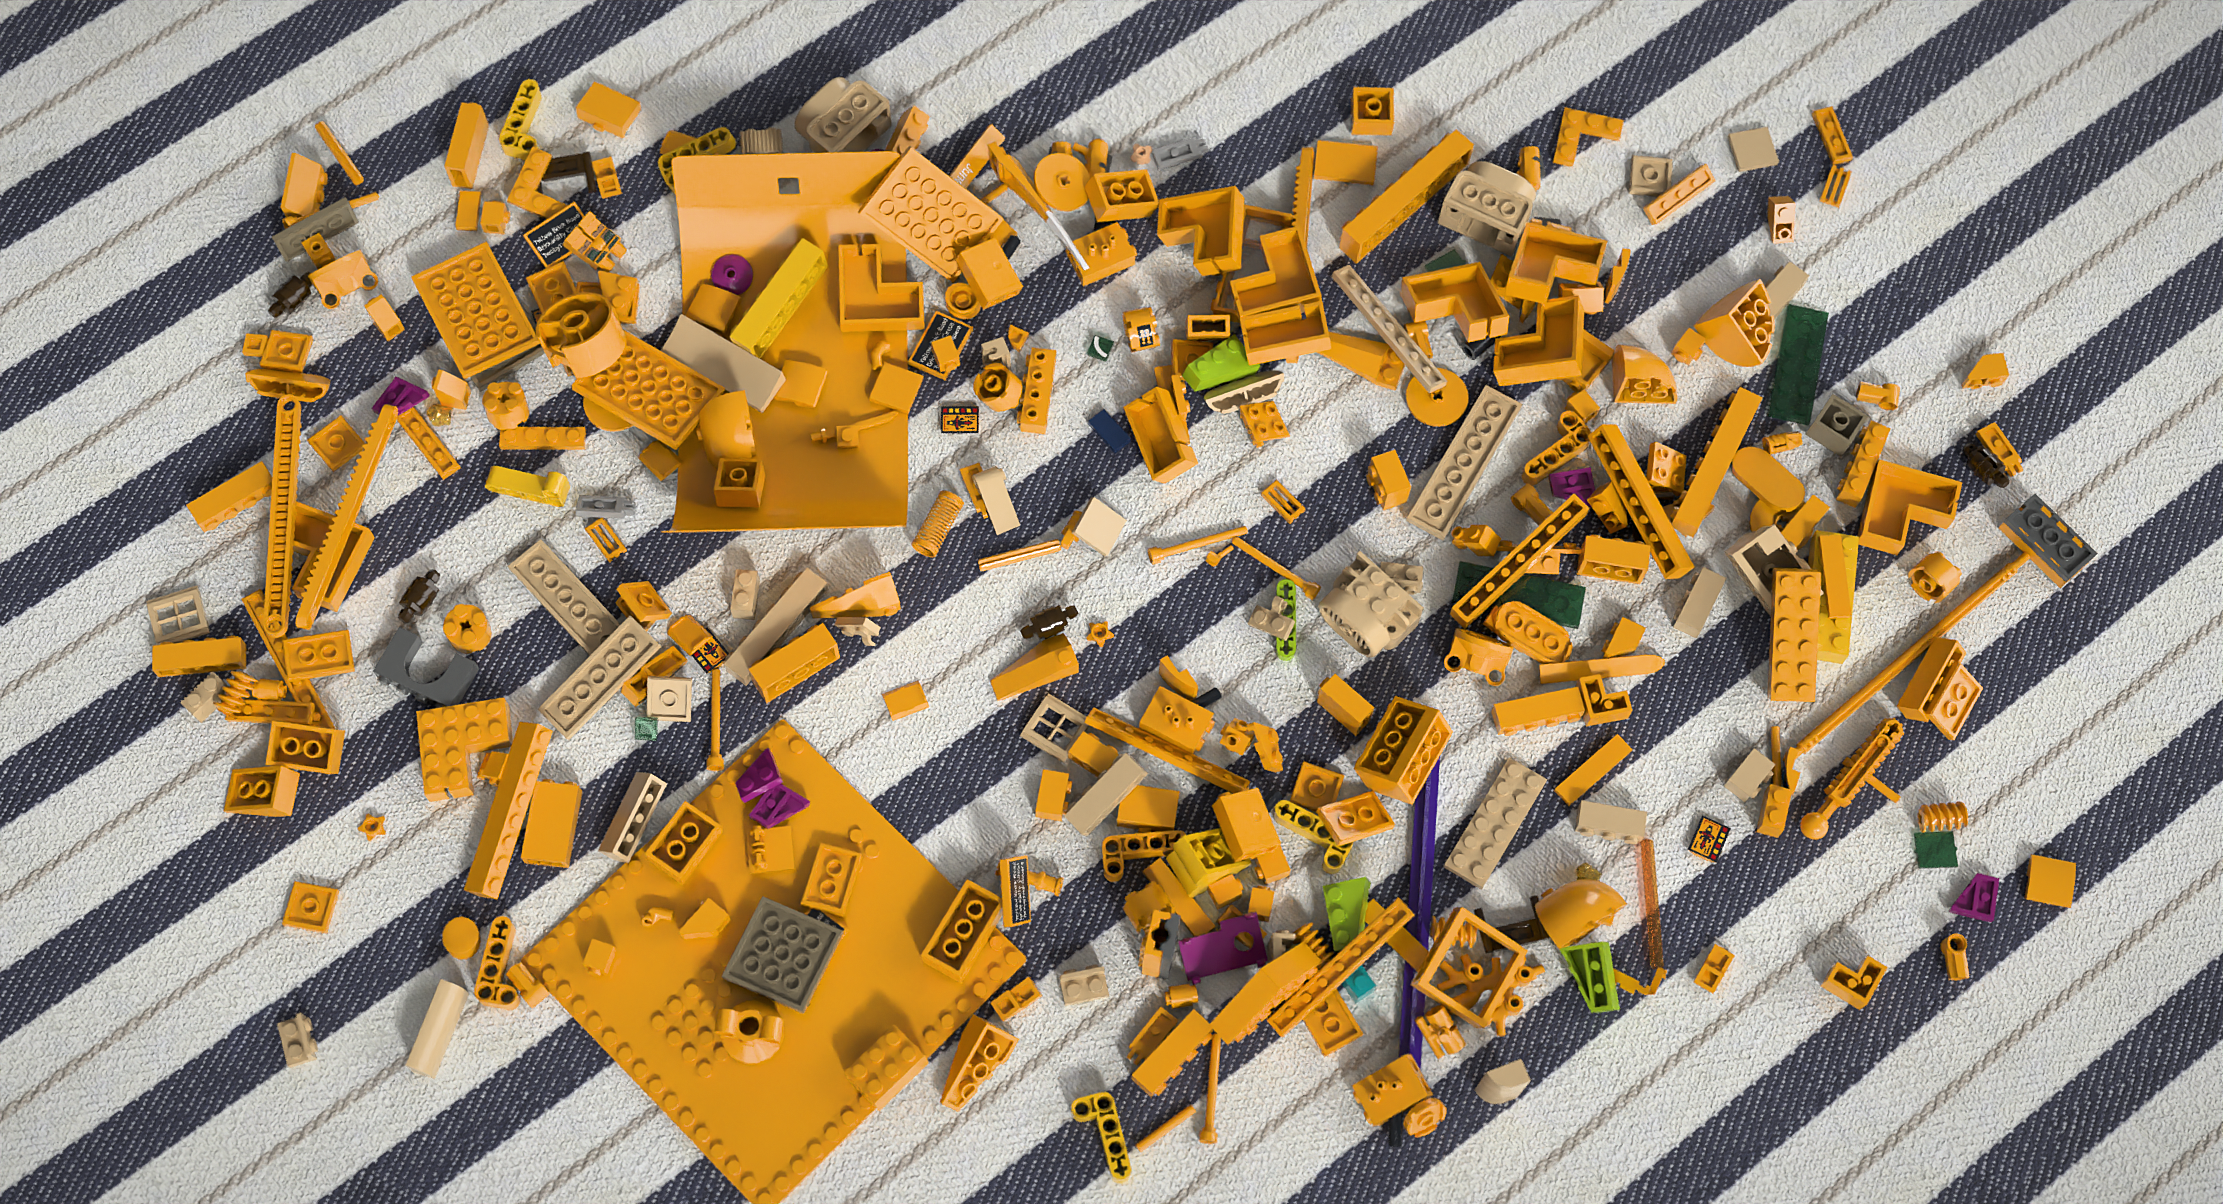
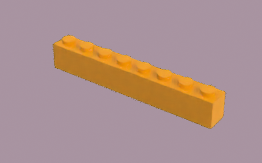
(1716, 461)
(1640, 501)
(1519, 561)
(508, 810)

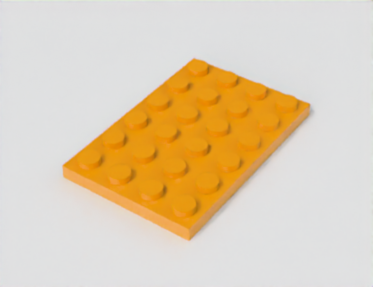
(929, 213)
(475, 310)
(651, 392)

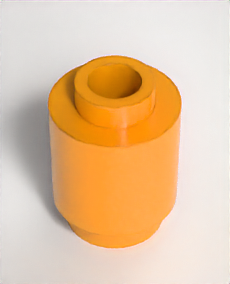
(269, 690)
(1181, 996)

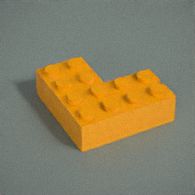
(1210, 221)
(1552, 254)
(1286, 282)
(1457, 292)
(868, 302)
(1550, 352)
(1901, 495)
(309, 533)
(450, 736)
(1265, 990)

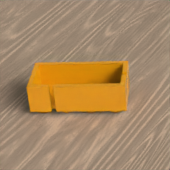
(1284, 333)
(1160, 435)

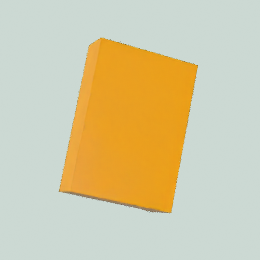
(608, 109)
(1148, 809)

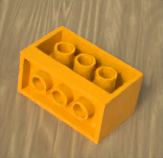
(1403, 749)

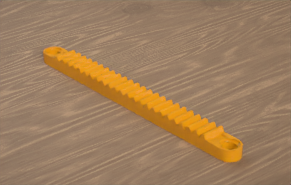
(1303, 200)
(282, 516)
(345, 516)

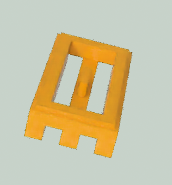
(1840, 172)
(1294, 514)
(615, 552)

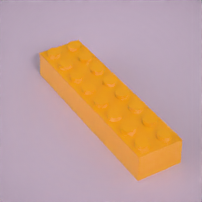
(1405, 195)

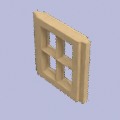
(173, 599)
(1045, 743)

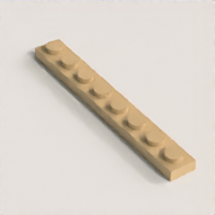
(1389, 329)

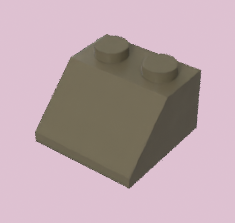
(1836, 425)

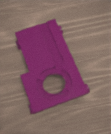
(1216, 950)

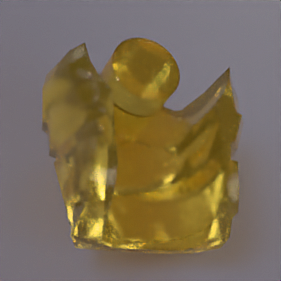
(439, 415)
(1586, 871)

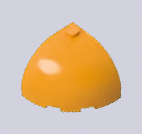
(1739, 326)
(1641, 377)
(727, 428)
(1577, 910)

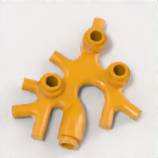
(1479, 983)

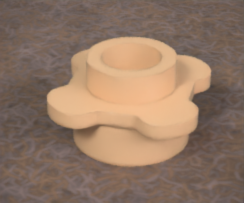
(1141, 159)

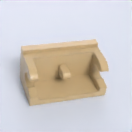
(996, 352)

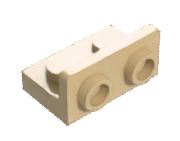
(1406, 576)
(1278, 943)
(1084, 985)
(297, 1040)

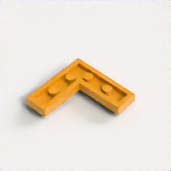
(1583, 122)
(524, 190)

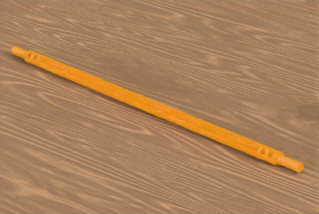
(1909, 655)

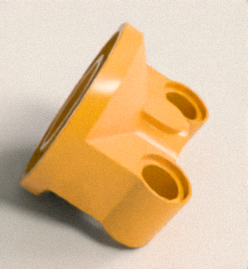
(342, 277)
(1479, 654)
(752, 1048)

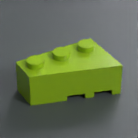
(1220, 365)
(1346, 909)
(1594, 974)

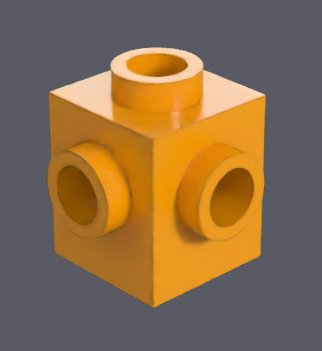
(1236, 736)

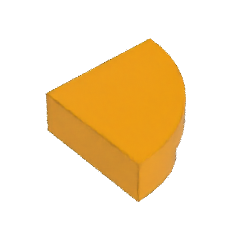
(1017, 337)

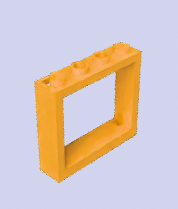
(1439, 949)

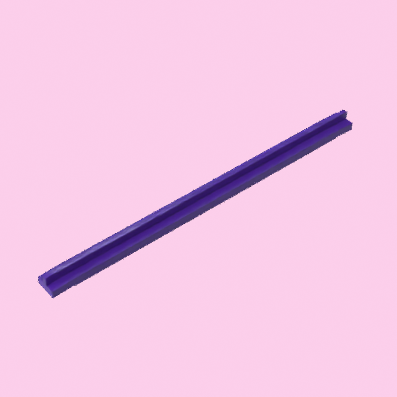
(1420, 904)

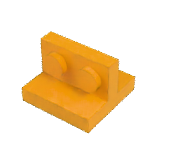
(642, 603)

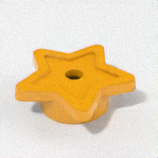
(1099, 627)
(368, 822)

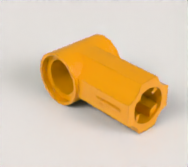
(1419, 333)
(1885, 395)
(1528, 500)
(1955, 959)
(530, 988)

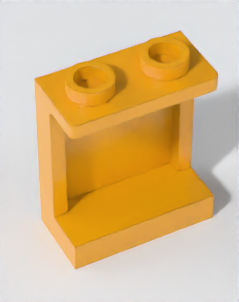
(1594, 360)

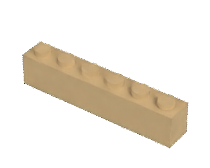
(777, 624)

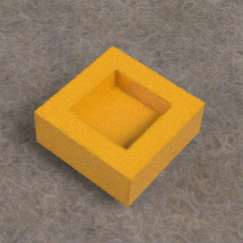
(254, 345)
(847, 436)

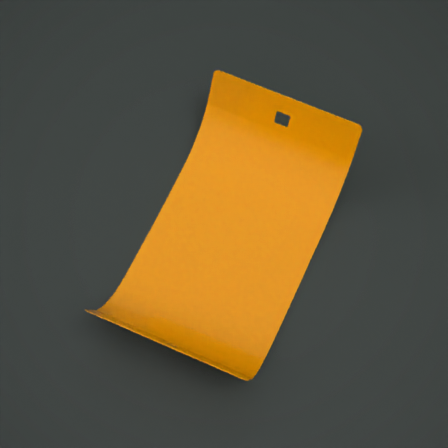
(737, 210)

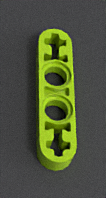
(1292, 636)

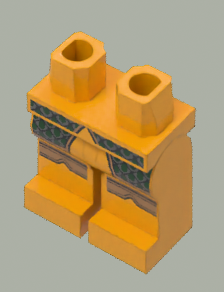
(594, 243)

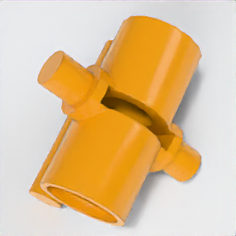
(1440, 1031)

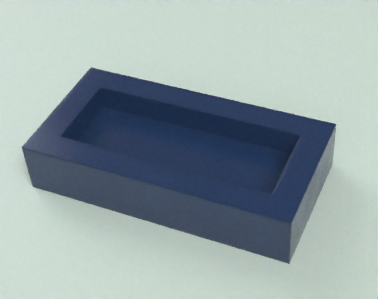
(1109, 431)

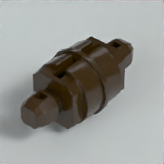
(290, 295)
(1986, 465)
(419, 596)
(1049, 622)

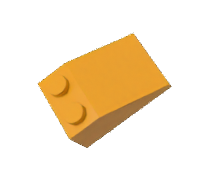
(262, 791)

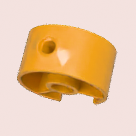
(583, 330)

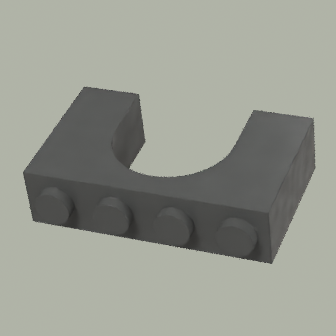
(444, 692)

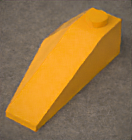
(873, 599)
(1041, 665)
(976, 1057)

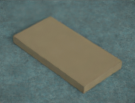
(327, 222)

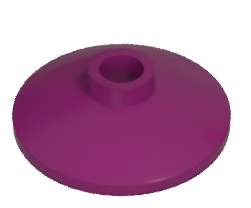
(742, 278)

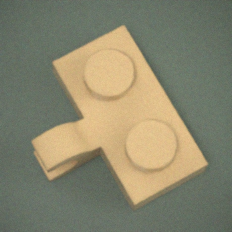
(1272, 620)
(858, 626)

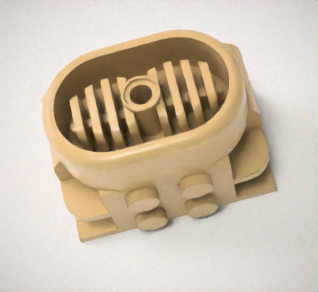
(843, 117)
(1489, 206)
(1756, 556)
(1369, 608)

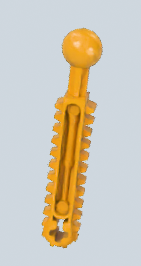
(1842, 791)

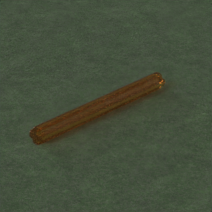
(1651, 904)

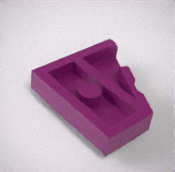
(400, 394)
(1572, 482)
(759, 777)
(777, 806)
(1978, 898)

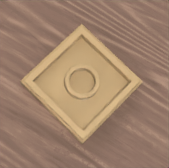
(1753, 149)
(1650, 175)
(1099, 526)
(669, 698)

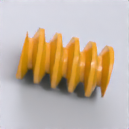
(235, 693)
(1942, 814)
(1466, 932)
(1308, 936)

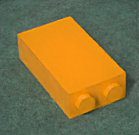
(466, 145)
(551, 823)

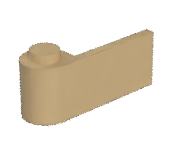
(996, 499)

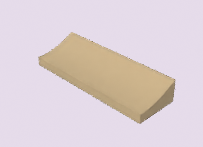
(723, 362)

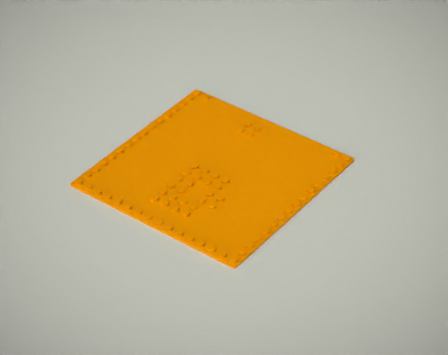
(664, 993)

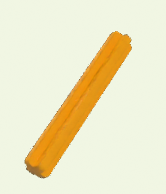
(339, 153)
(1019, 555)

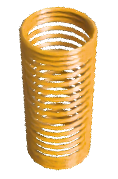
(948, 503)

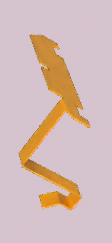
(1631, 984)

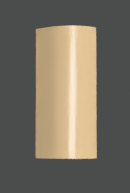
(437, 1029)
(1503, 1083)

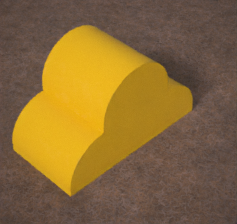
(1202, 860)

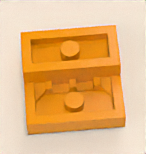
(1617, 275)
(713, 308)
(802, 383)
(1180, 682)
(2050, 881)

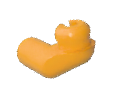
(876, 353)
(655, 914)

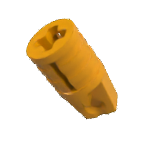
(1782, 442)
(1067, 531)

